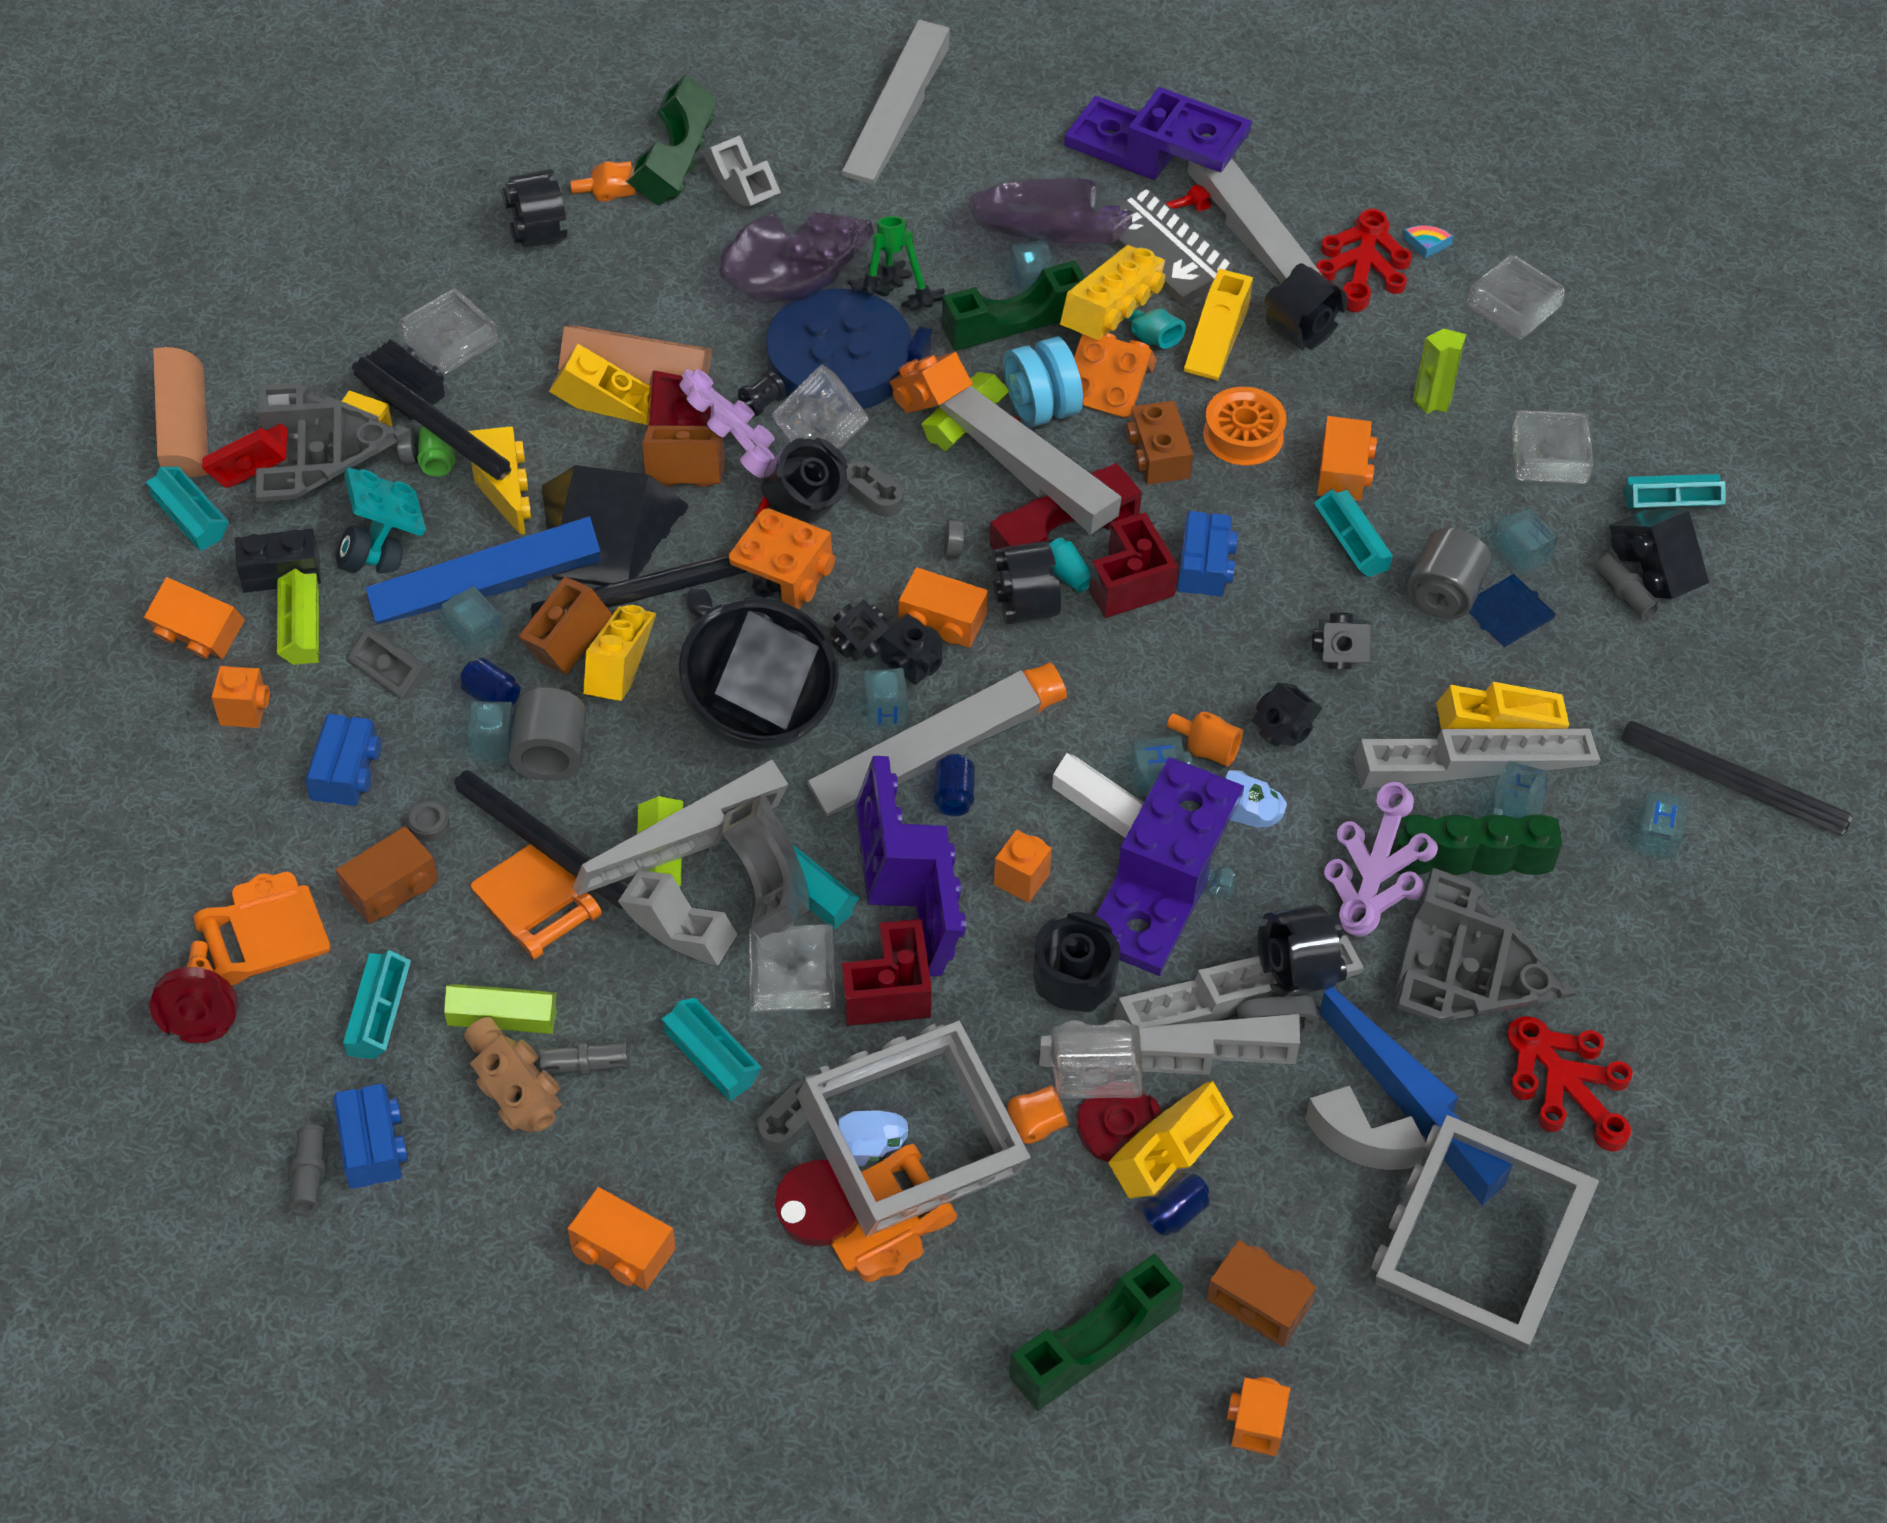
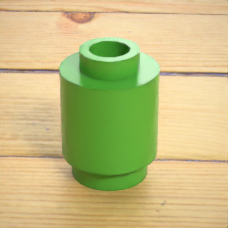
(434, 454)

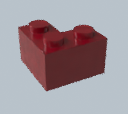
(1135, 571)
(891, 986)

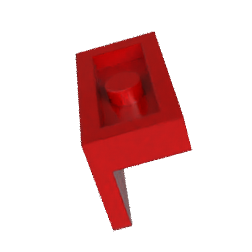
(242, 457)

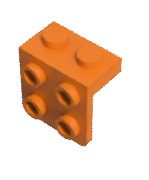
(1112, 372)
(785, 553)

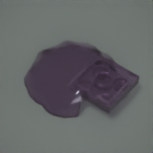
(1049, 211)
(787, 267)

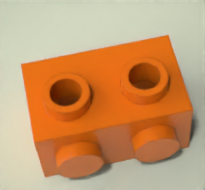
(929, 382)
(1346, 456)
(946, 605)
(193, 618)
(621, 1239)

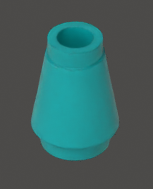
(1070, 565)

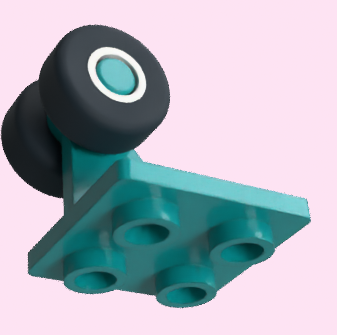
(387, 506)

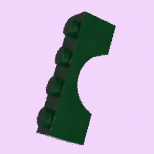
(661, 168)
(974, 319)
(1064, 1357)

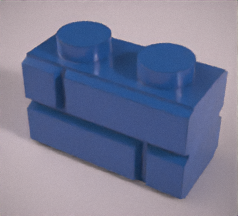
(1205, 554)
(343, 760)
(368, 1135)

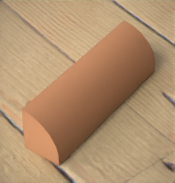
(636, 353)
(180, 410)

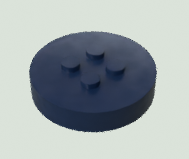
(848, 334)

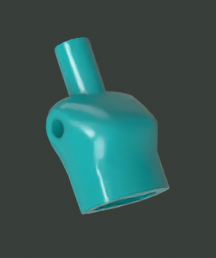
(1157, 327)

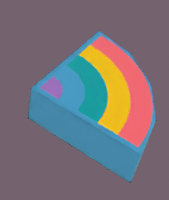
(1427, 239)

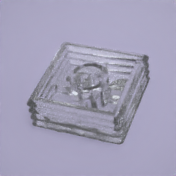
(1516, 296)
(448, 331)
(821, 410)
(1552, 446)
(784, 989)
(1097, 1060)

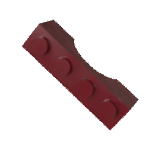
(1043, 515)

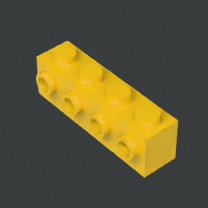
(1113, 292)

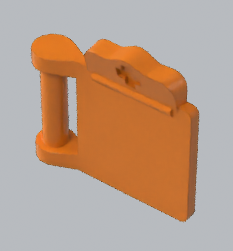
(527, 892)
(272, 924)
(894, 1247)

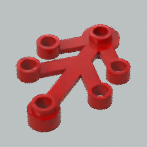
(1371, 228)
(1568, 1076)

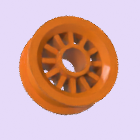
(1244, 425)

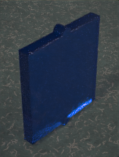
(1510, 610)

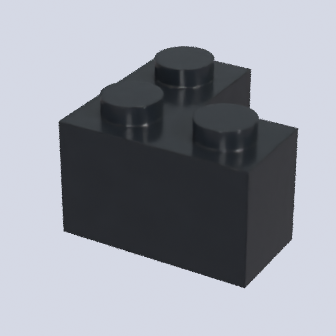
(1665, 548)

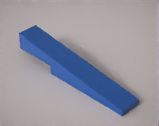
(489, 571)
(1414, 1091)

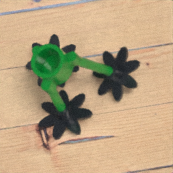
(890, 238)

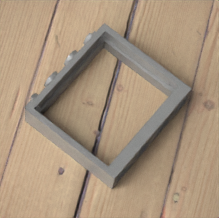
(895, 1055)
(1406, 1218)

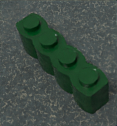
(1484, 844)

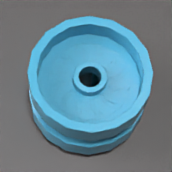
(1043, 382)

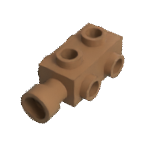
(509, 1070)

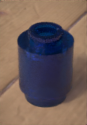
(489, 682)
(954, 785)
(1177, 1203)

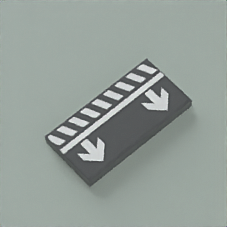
(1188, 256)

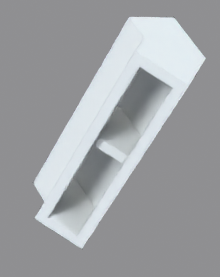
(1096, 794)

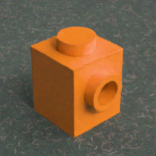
(240, 696)
(1022, 865)
(1259, 1415)

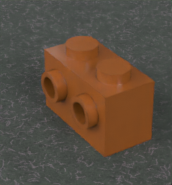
(1159, 442)
(684, 455)
(565, 625)
(387, 875)
(1261, 1292)

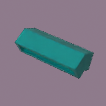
(1674, 491)
(187, 506)
(1355, 532)
(826, 894)
(376, 1005)
(711, 1048)

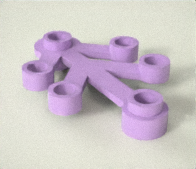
(731, 418)
(1378, 865)

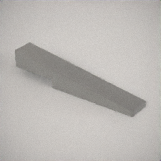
(898, 102)
(1251, 218)
(1034, 460)
(927, 742)
(1470, 754)
(682, 832)
(1212, 994)
(1194, 1046)

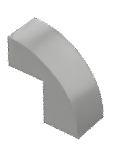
(737, 175)
(665, 914)
(1345, 1130)

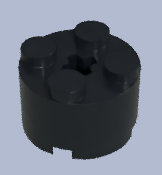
(535, 208)
(1305, 307)
(806, 479)
(1026, 582)
(1302, 950)
(1076, 962)

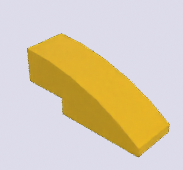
(1501, 708)
(1171, 1141)

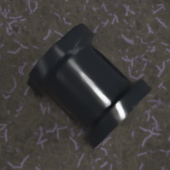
(771, 394)

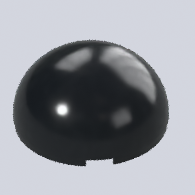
(703, 651)

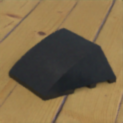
(627, 514)

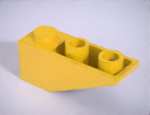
(1219, 324)
(600, 387)
(505, 493)
(617, 652)

